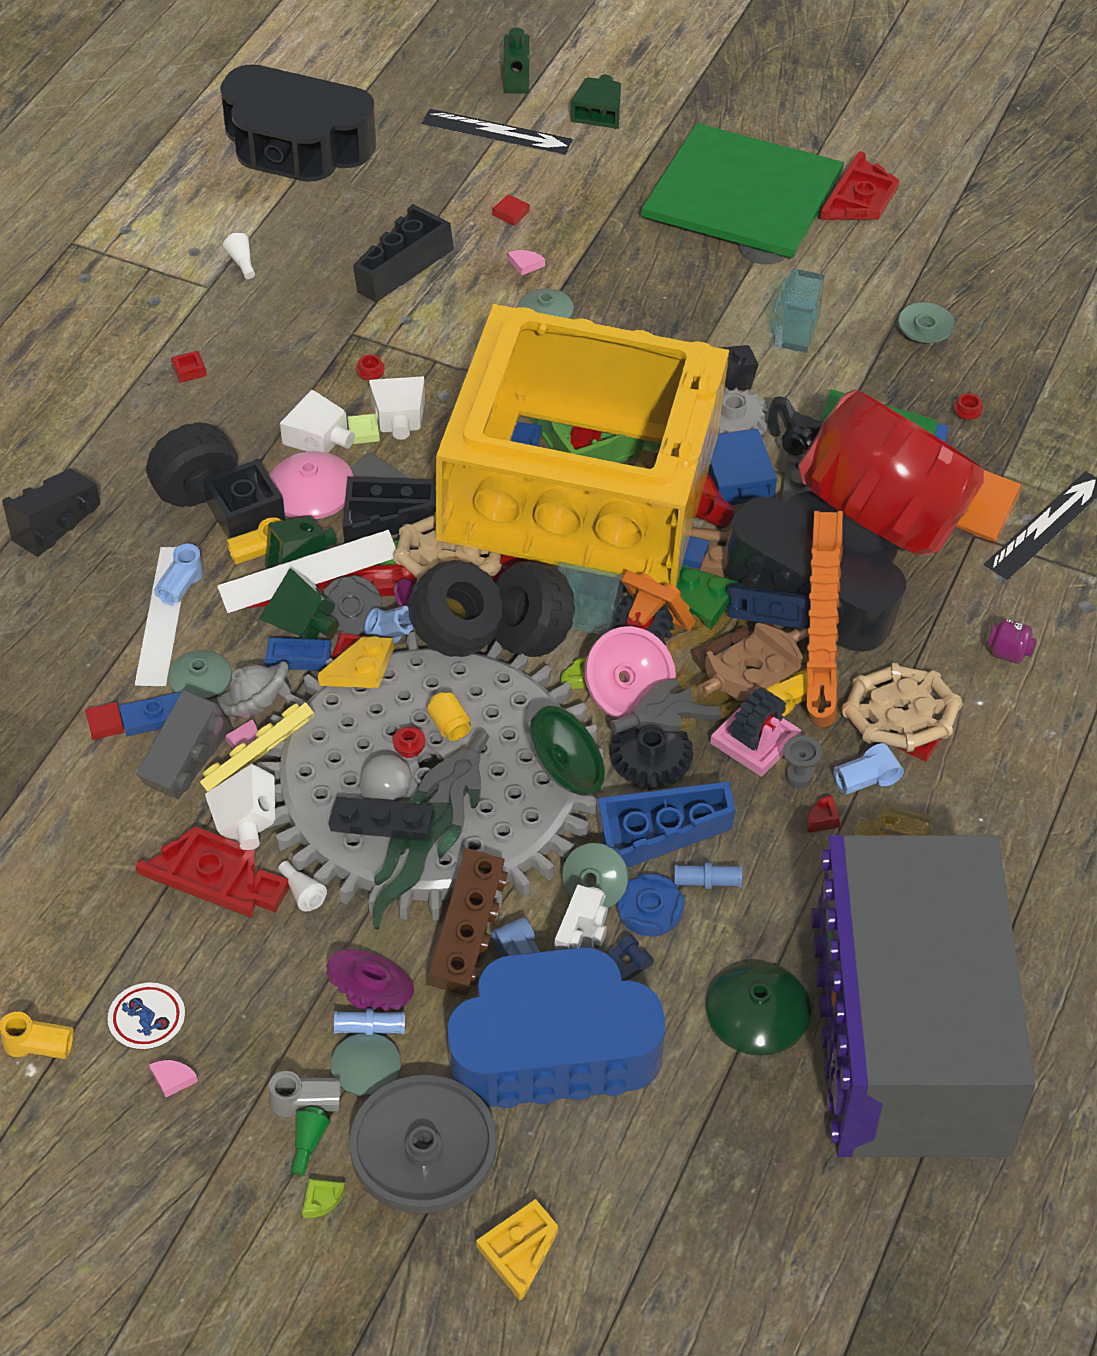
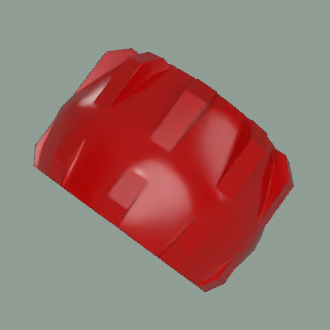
(890, 474)

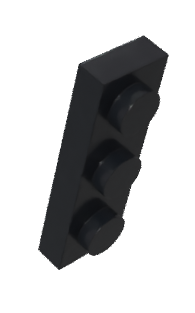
(382, 818)

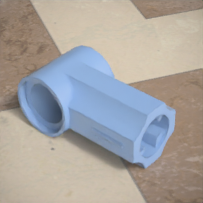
(180, 575)
(388, 623)
(875, 766)

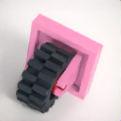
(756, 732)

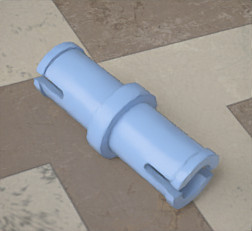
(369, 1022)

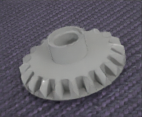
(742, 412)

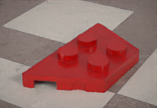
(861, 192)
(207, 869)

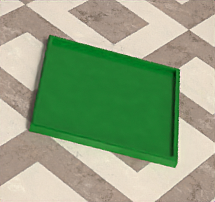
(743, 190)

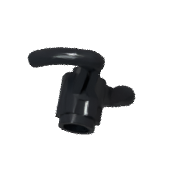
(799, 428)

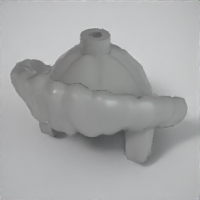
(254, 690)

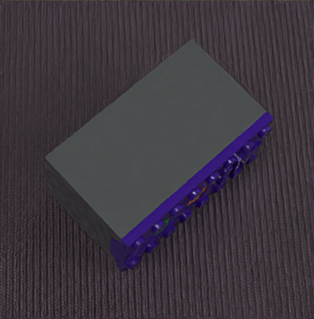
(920, 997)

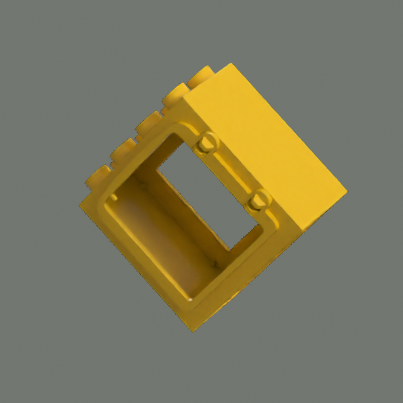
(568, 504)

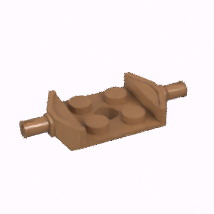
(766, 649)

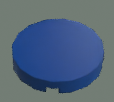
(651, 905)

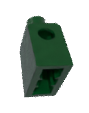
(516, 54)
(597, 102)
(296, 539)
(301, 608)

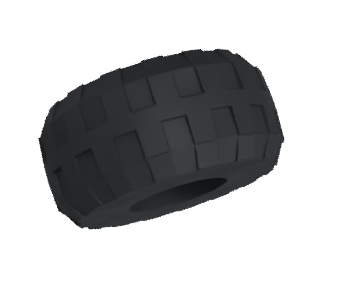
(186, 458)
(536, 609)
(436, 622)

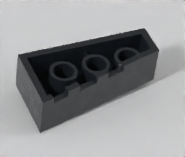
(403, 253)

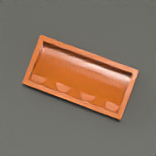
(990, 507)

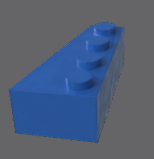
(664, 820)

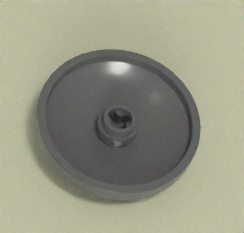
(423, 1144)

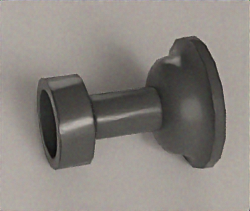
(802, 754)

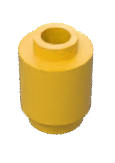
(449, 716)

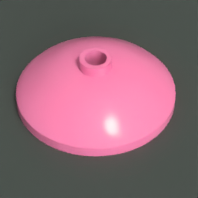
(312, 484)
(636, 655)

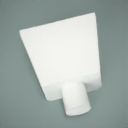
(398, 404)
(316, 425)
(244, 806)

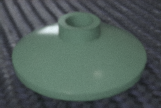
(548, 302)
(926, 322)
(200, 673)
(604, 864)

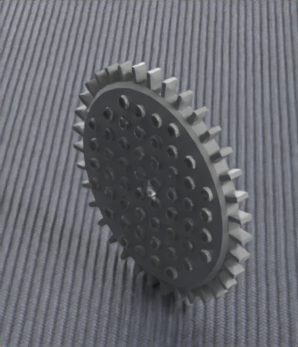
(409, 677)

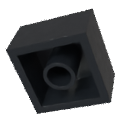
(243, 498)

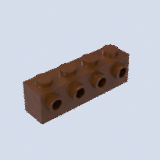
(466, 921)

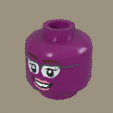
(1012, 641)

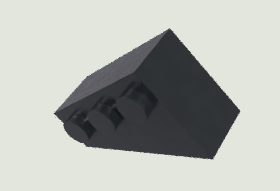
(385, 504)
(50, 511)

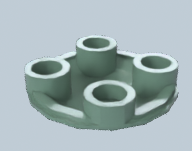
(365, 1063)

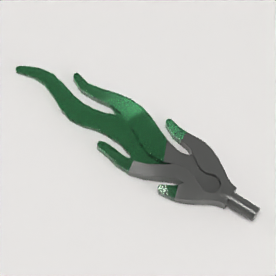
(453, 780)

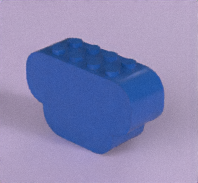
(555, 1030)

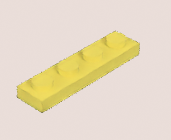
(267, 739)

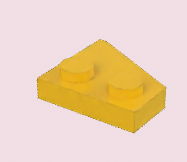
(359, 665)
(519, 1246)

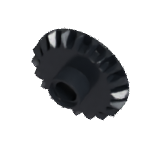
(651, 755)

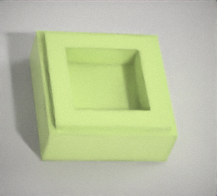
(364, 427)

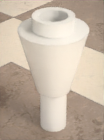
(238, 248)
(306, 891)

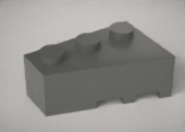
(184, 745)

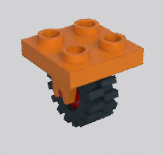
(654, 607)

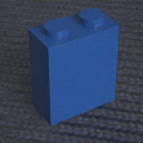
(742, 467)

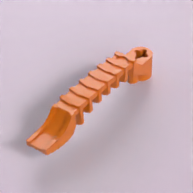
(824, 616)

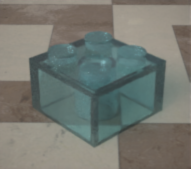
(798, 310)
(595, 597)

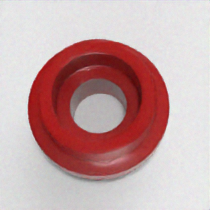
(370, 367)
(968, 406)
(409, 748)

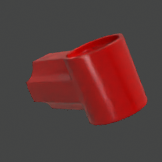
(713, 506)

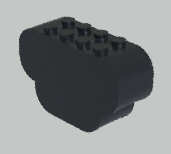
(296, 122)
(773, 550)

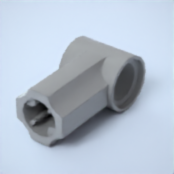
(306, 1092)

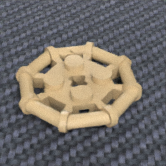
(432, 552)
(913, 725)

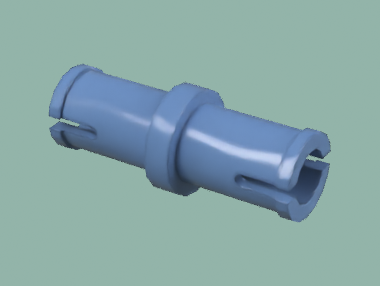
(708, 875)

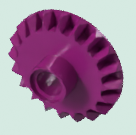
(369, 980)

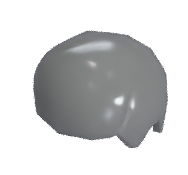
(385, 778)

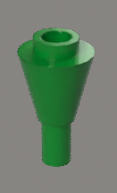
(309, 1130)

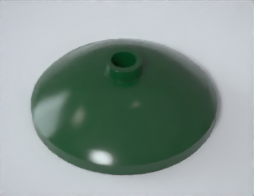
(566, 751)
(757, 1023)

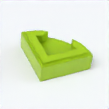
(575, 674)
(322, 1197)

